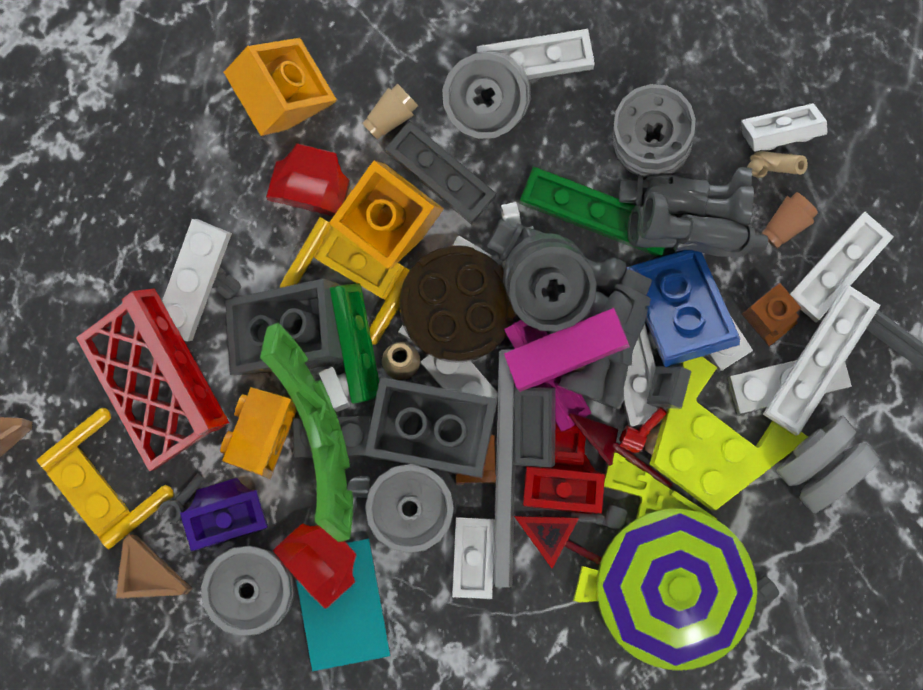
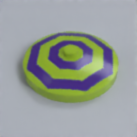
(676, 589)

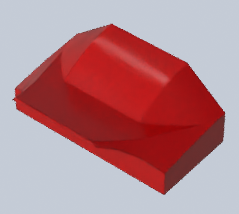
(309, 181)
(564, 488)
(318, 562)

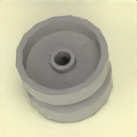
(465, 101)
(831, 469)
(386, 503)
(241, 614)

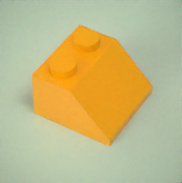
(278, 85)
(386, 214)
(259, 432)

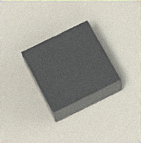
(669, 387)

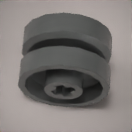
(547, 304)

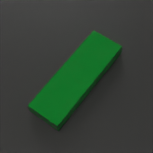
(355, 342)

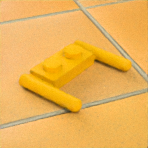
(351, 261)
(90, 491)

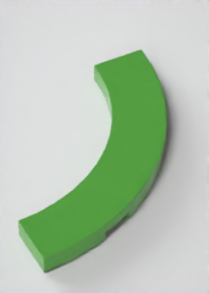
(322, 427)

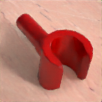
(634, 439)

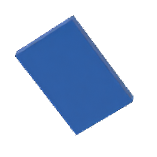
(686, 308)

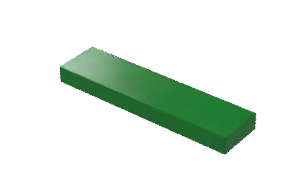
(580, 206)

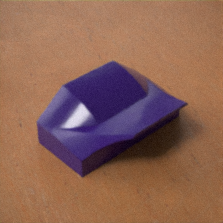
(223, 514)

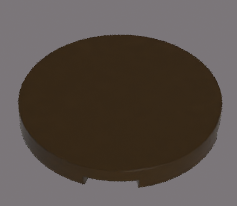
(455, 304)

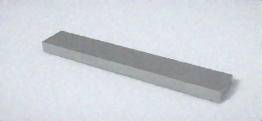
(504, 478)

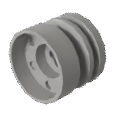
(650, 111)

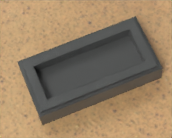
(534, 426)

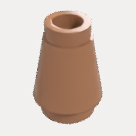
(790, 219)

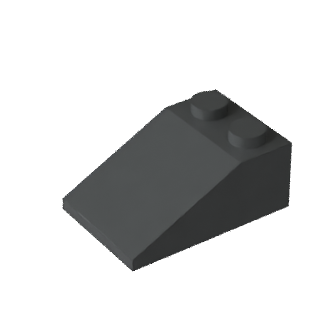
(300, 309)
(430, 427)

